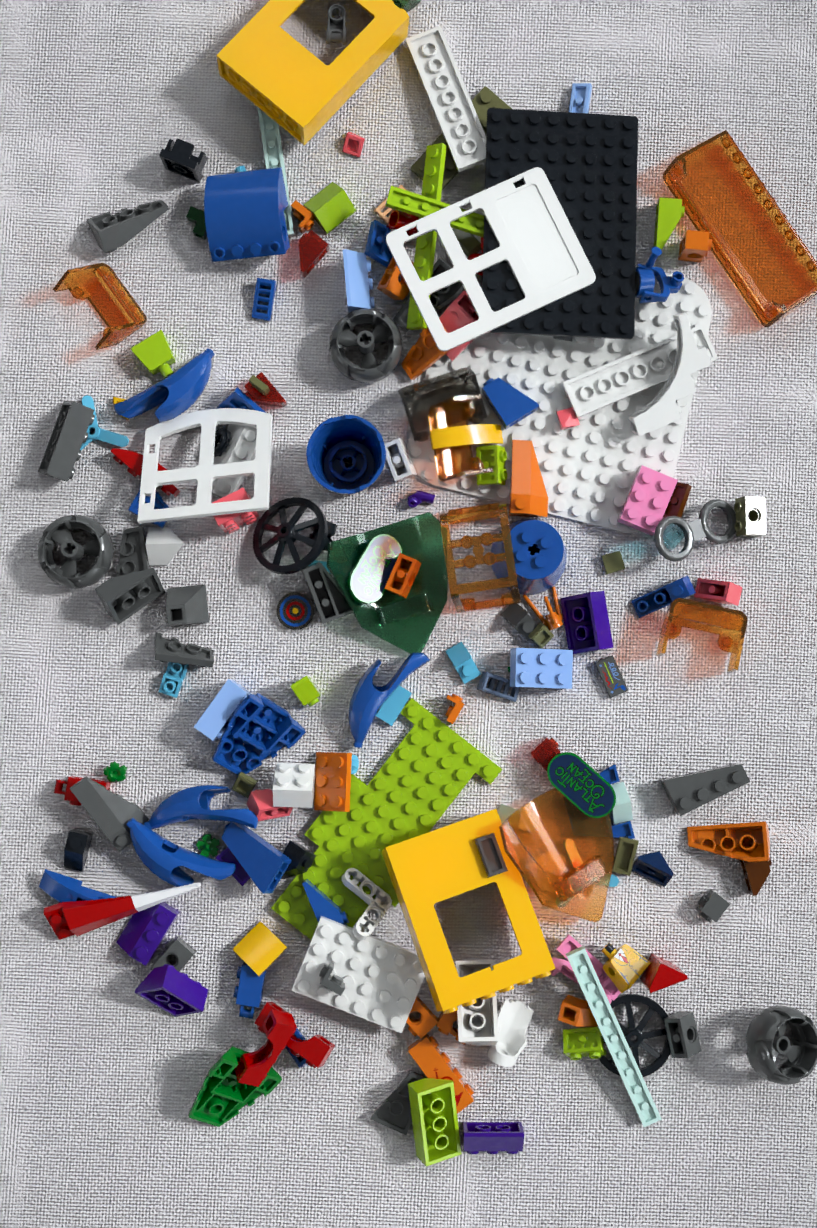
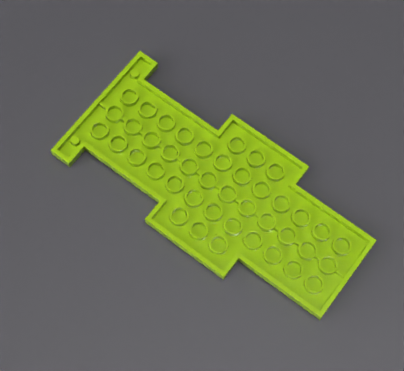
(395, 806)

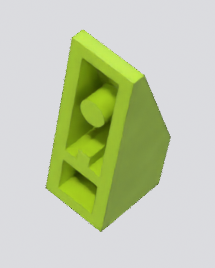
(668, 214)

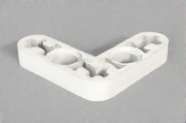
(373, 904)

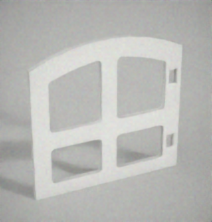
(206, 471)

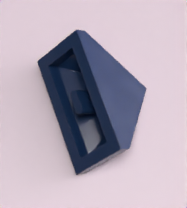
(653, 868)

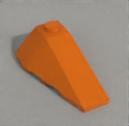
(527, 487)
(739, 840)

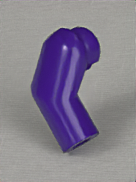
(418, 497)

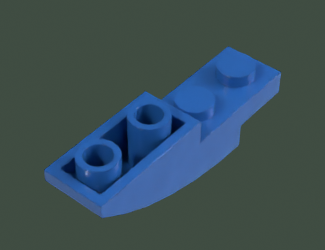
(68, 889)

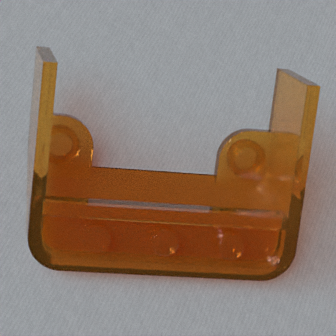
(109, 299)
(455, 461)
(725, 622)

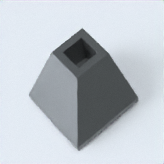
(187, 605)

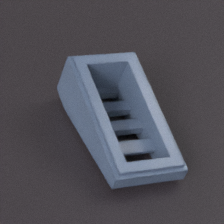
(483, 683)

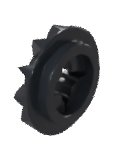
(222, 437)

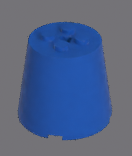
(345, 440)
(537, 571)

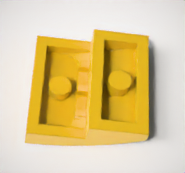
(259, 948)

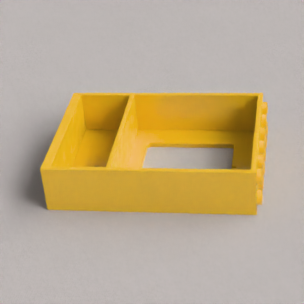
(292, 81)
(447, 865)

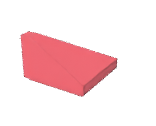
(353, 144)
(567, 418)

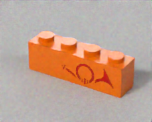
(437, 1066)

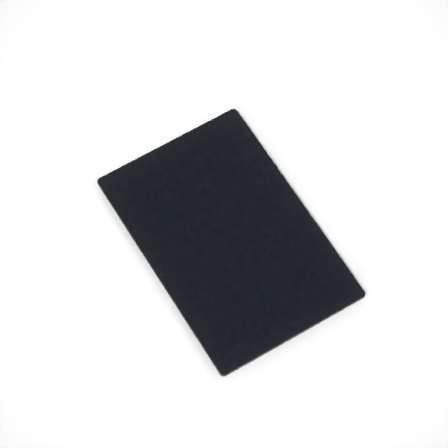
(595, 180)

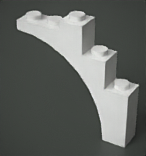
(688, 359)

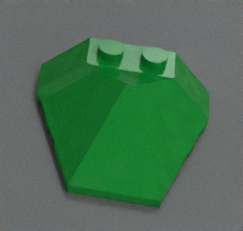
(222, 1094)

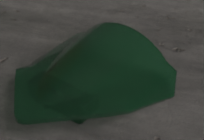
(393, 618)

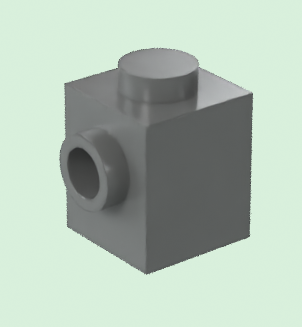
(712, 906)

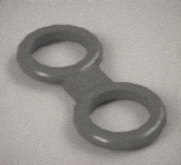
(695, 530)

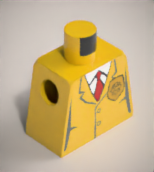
(623, 965)

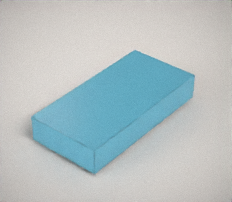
(393, 705)

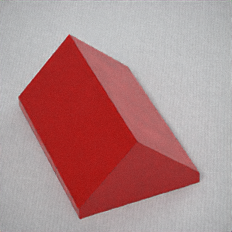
(661, 974)

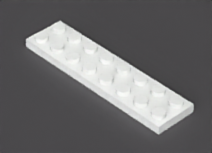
(448, 98)
(627, 375)

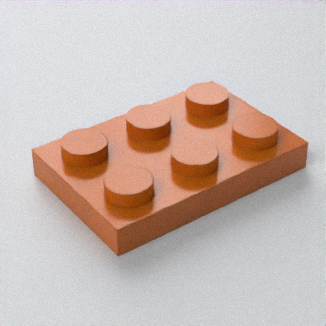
(332, 781)

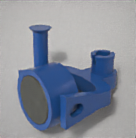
(645, 280)

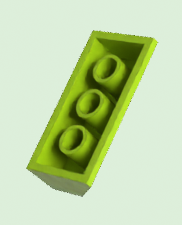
(434, 1120)

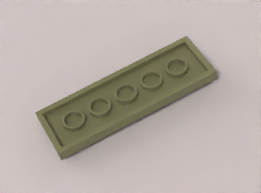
(482, 102)

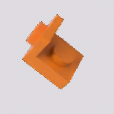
(304, 214)
(453, 712)

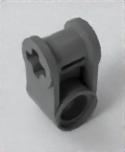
(336, 27)

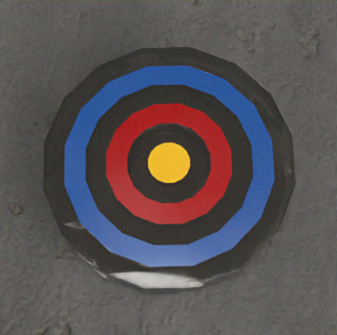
(295, 611)

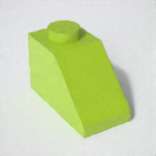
(306, 691)

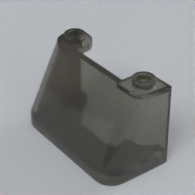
(420, 396)

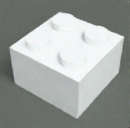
(294, 785)

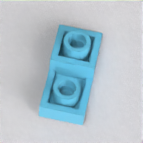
(173, 679)

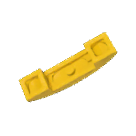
(466, 435)

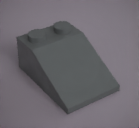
(129, 593)

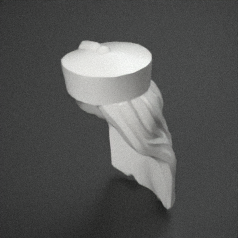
(512, 1026)

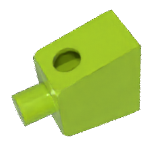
(155, 354)

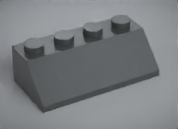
(66, 441)

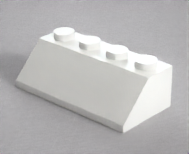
(241, 449)
(478, 1021)

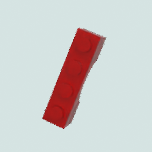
(313, 1050)
(255, 1065)

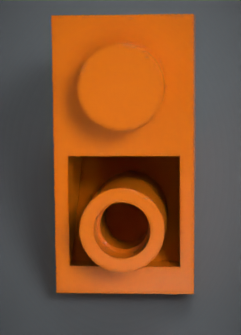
(576, 1012)

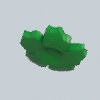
(115, 772)
(208, 845)

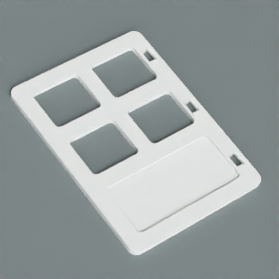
(531, 238)

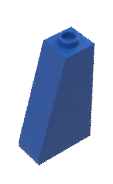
(256, 856)

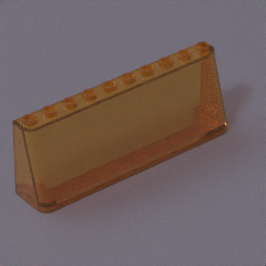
(745, 226)

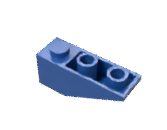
(663, 596)

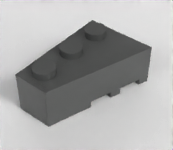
(325, 593)

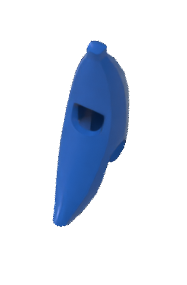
(175, 392)
(368, 697)
(194, 804)
(165, 857)

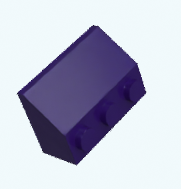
(586, 622)
(146, 931)
(173, 991)
(493, 1137)

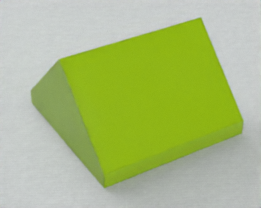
(330, 207)

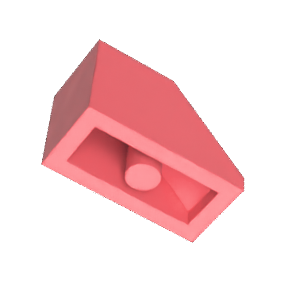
(718, 591)
(262, 805)

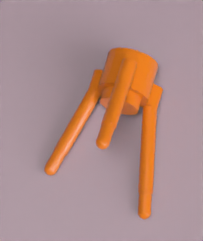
(552, 619)

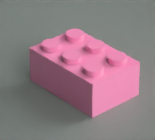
(647, 500)

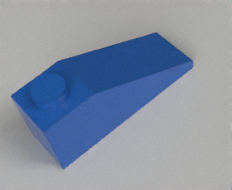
(323, 905)

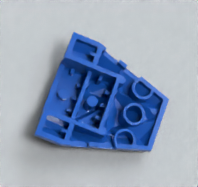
(255, 733)

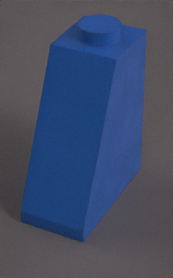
(508, 402)

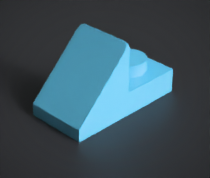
(463, 662)

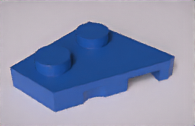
(376, 243)
(238, 399)

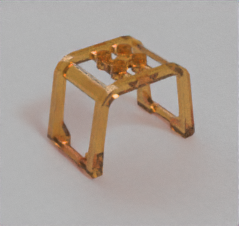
(471, 514)

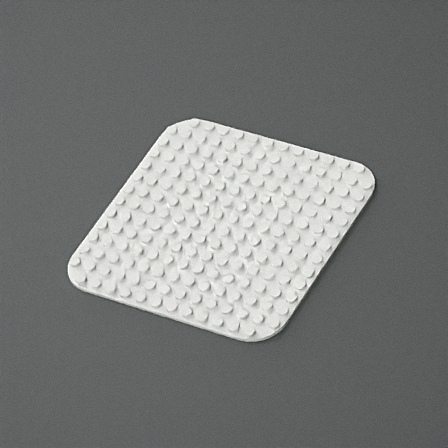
(587, 465)

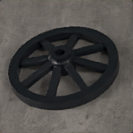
(288, 533)
(632, 1030)

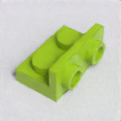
(492, 457)
(583, 1043)

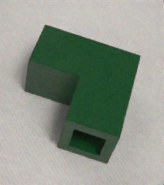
(197, 216)

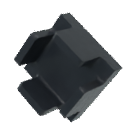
(179, 159)

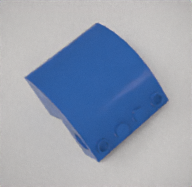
(246, 214)

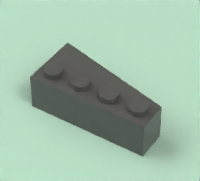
(698, 788)

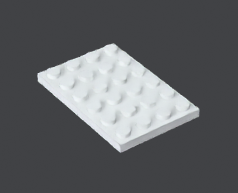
(377, 975)

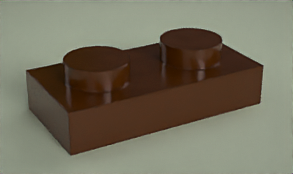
(678, 500)

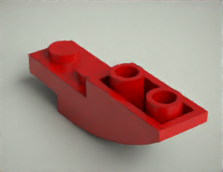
(134, 462)

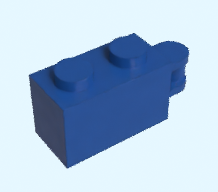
(249, 990)

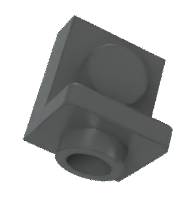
(333, 982)

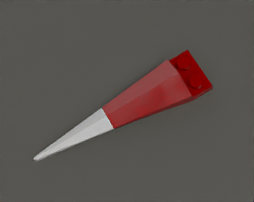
(85, 916)

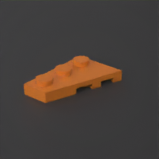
(422, 355)

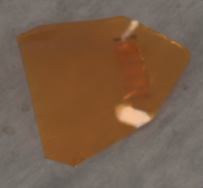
(561, 854)

